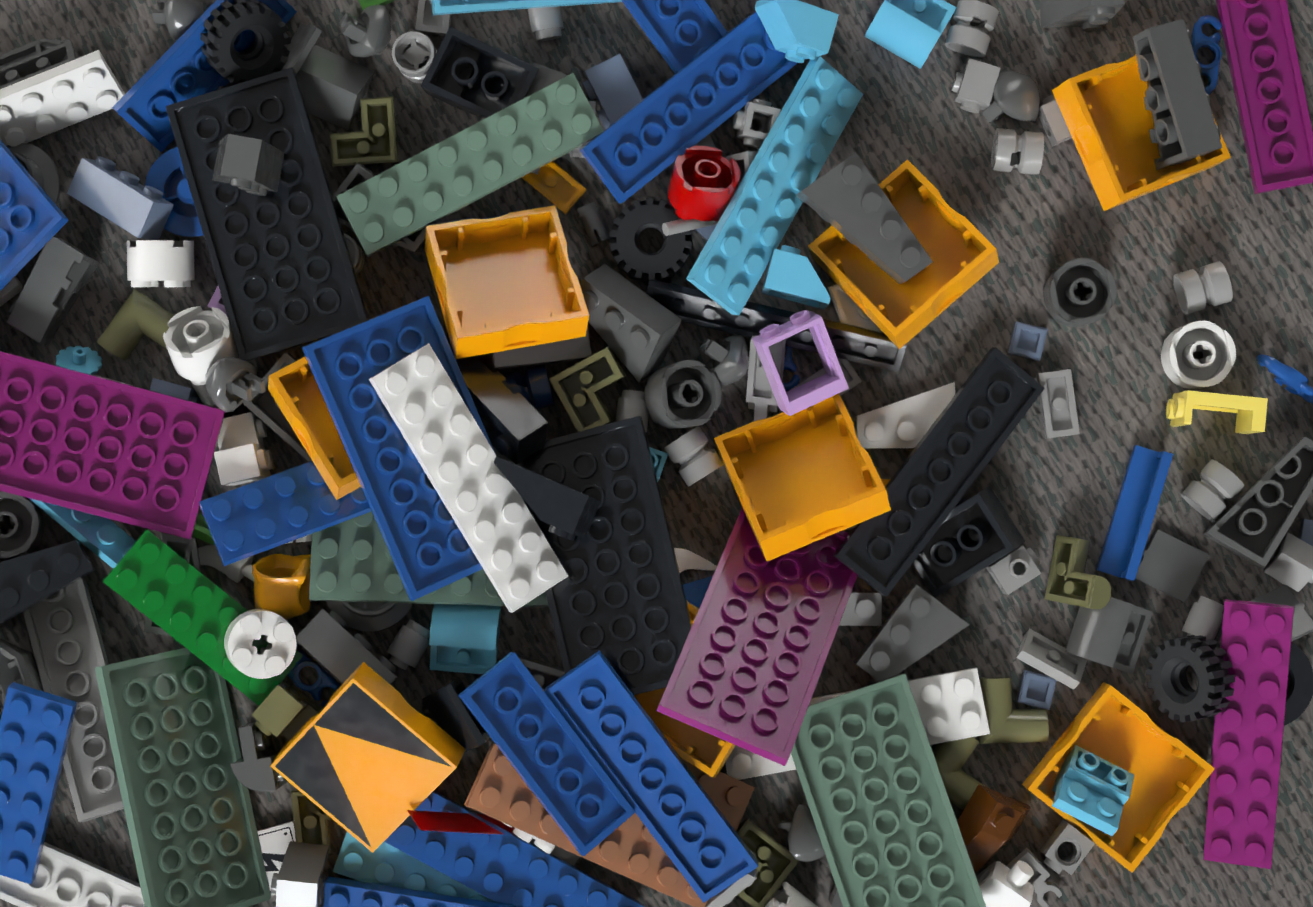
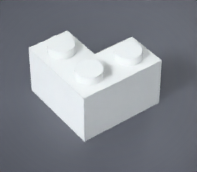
(242, 450)

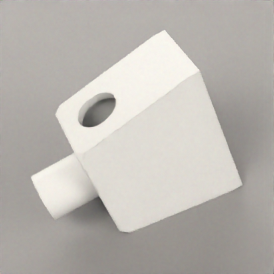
(1006, 886)

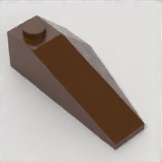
(989, 824)

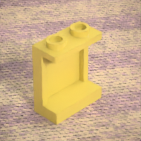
(1250, 410)

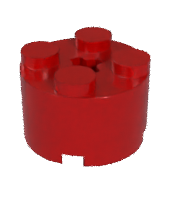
(702, 183)

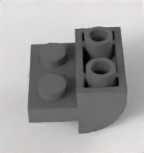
(1110, 634)
(254, 767)

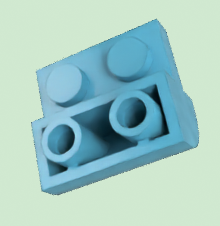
(910, 27)
(464, 638)
(1092, 790)

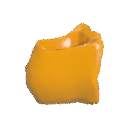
(282, 584)

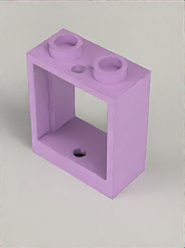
(814, 390)

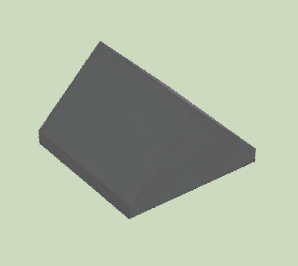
(333, 86)

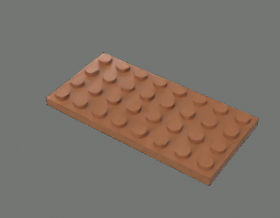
(627, 850)

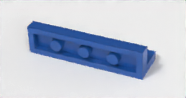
(1134, 512)

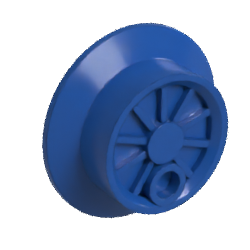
(169, 177)

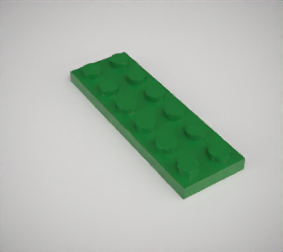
(187, 609)

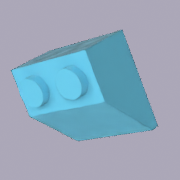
(797, 28)
(794, 279)

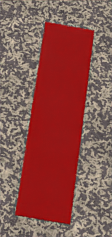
(455, 822)

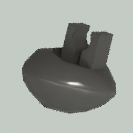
(178, 15)
(367, 33)
(1014, 96)
(728, 360)
(231, 382)
(802, 836)

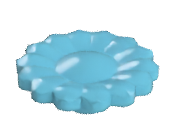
(79, 359)

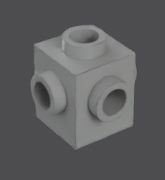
(757, 110)

